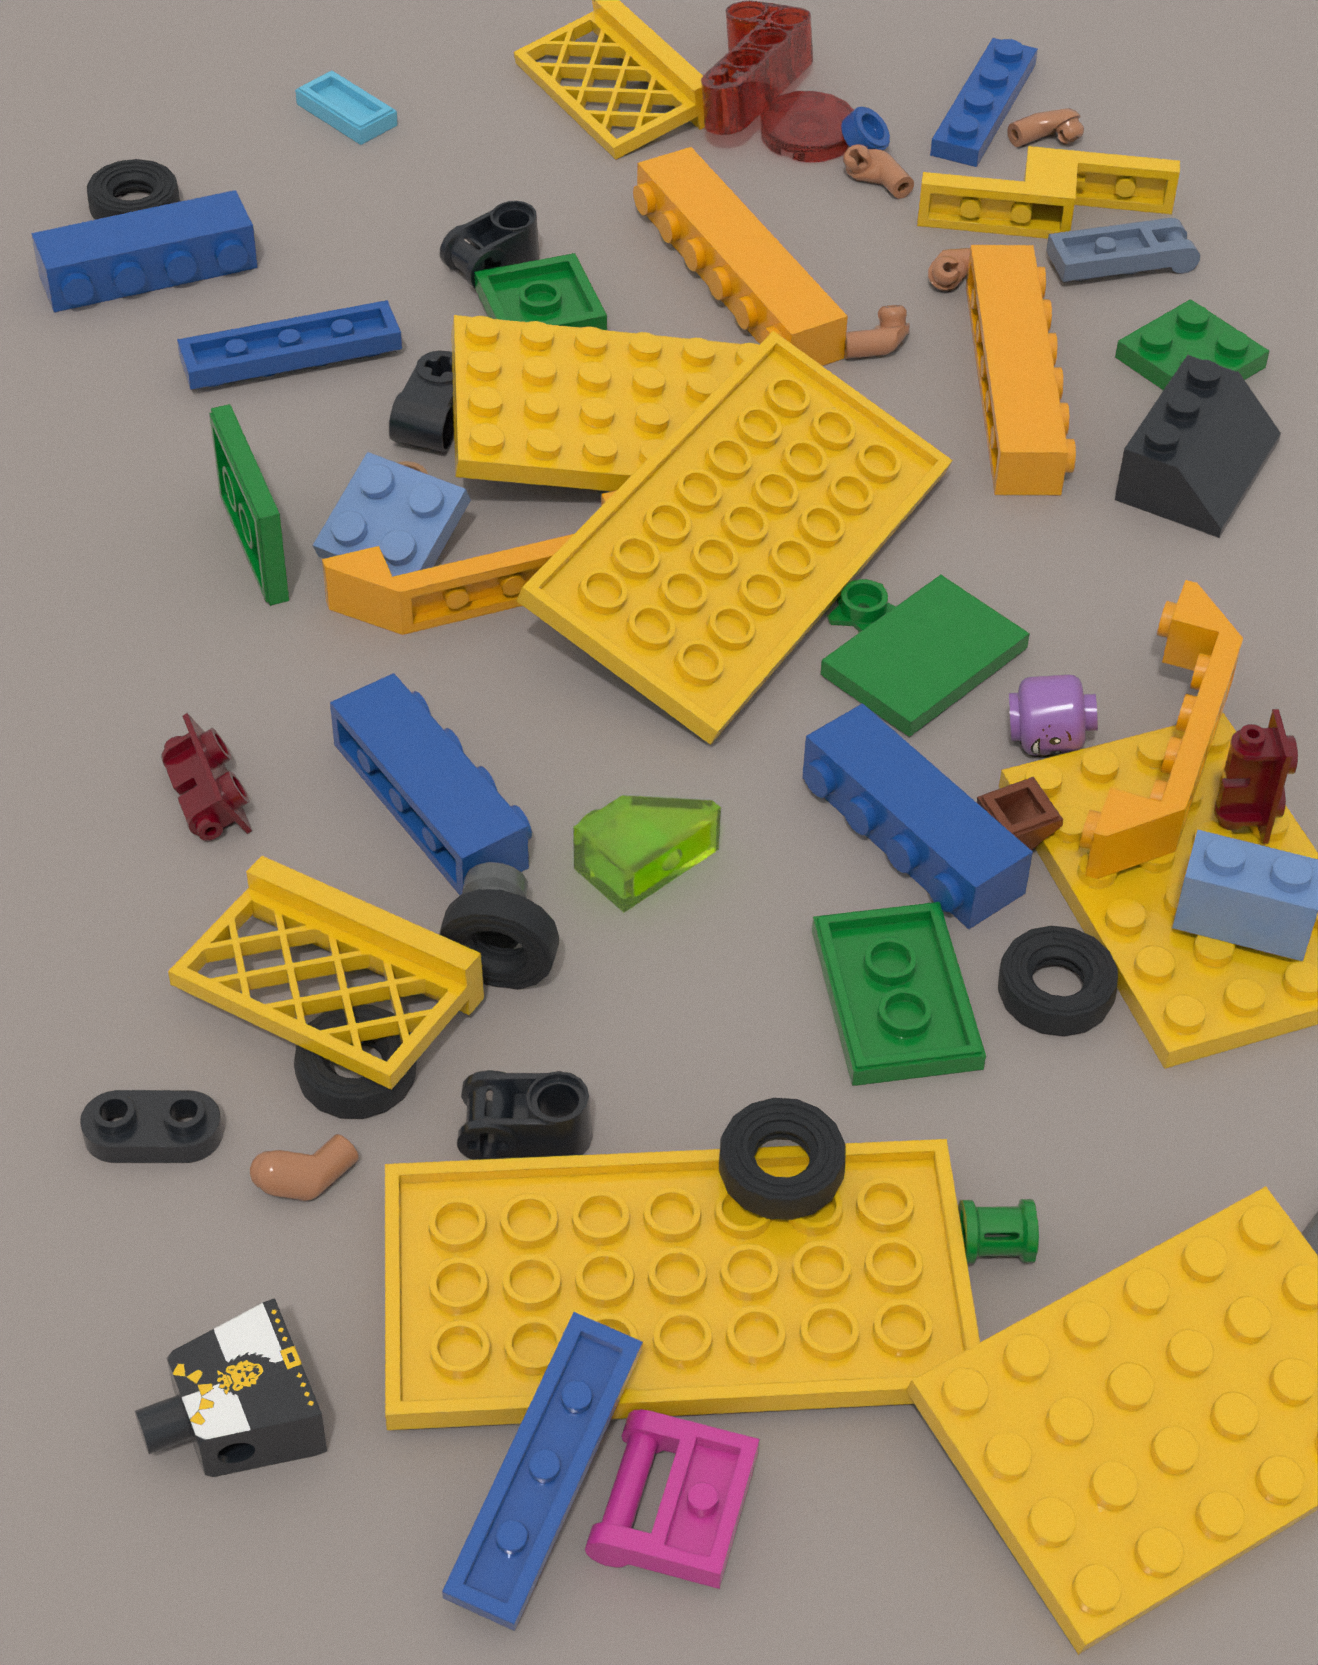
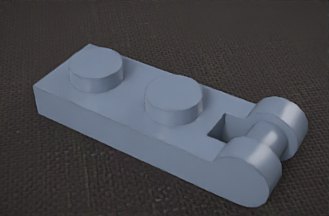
(1122, 249)

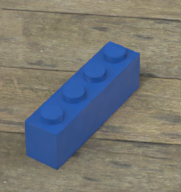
(145, 250)
(428, 780)
(916, 816)

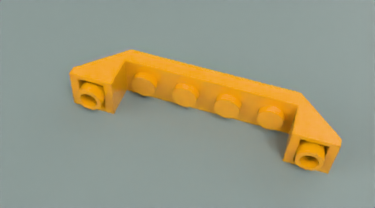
(364, 588)
(1143, 828)

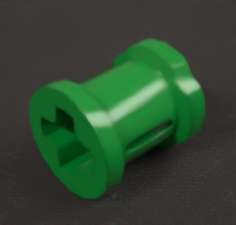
(1000, 1230)

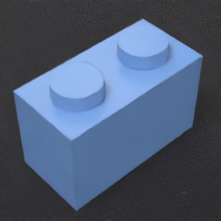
(1249, 895)

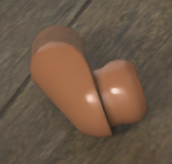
(1042, 124)
(878, 168)
(949, 268)
(881, 339)
(300, 1174)

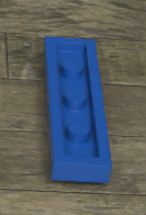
(984, 102)
(289, 344)
(542, 1471)

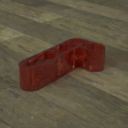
(765, 55)

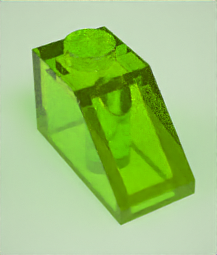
(643, 844)

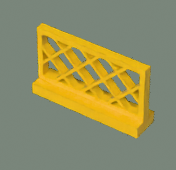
(644, 59)
(358, 939)

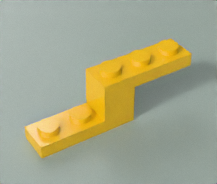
(1048, 192)

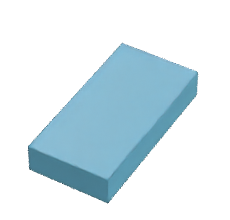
(346, 107)

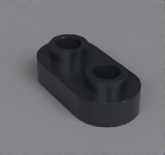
(150, 1126)

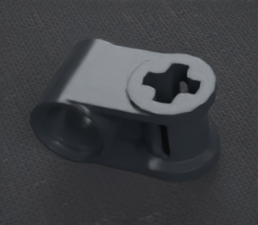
(496, 240)
(424, 408)
(525, 1115)

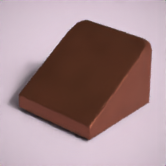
(1023, 811)

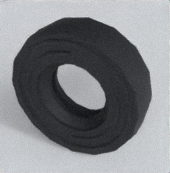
(130, 177)
(511, 916)
(1057, 1013)
(350, 1096)
(782, 1196)

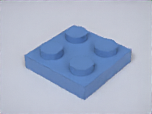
(396, 510)

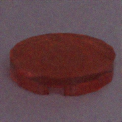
(805, 125)

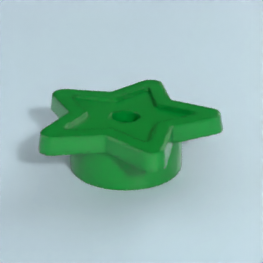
(855, 596)

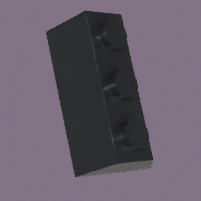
(1198, 448)

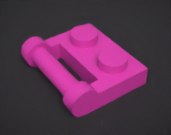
(697, 1506)

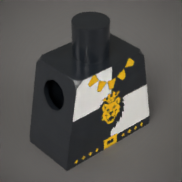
(238, 1398)

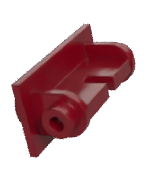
(1256, 777)
(219, 795)

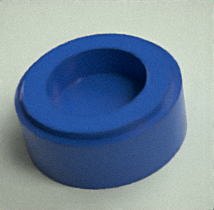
(865, 128)

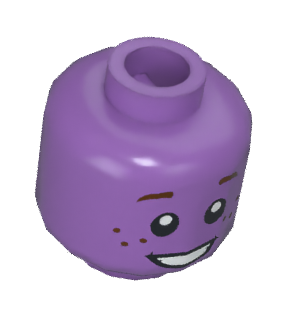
(1052, 714)

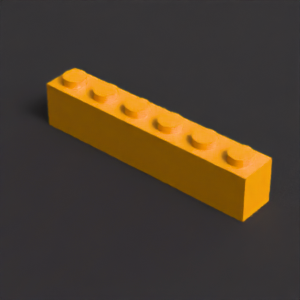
(738, 255)
(1017, 371)

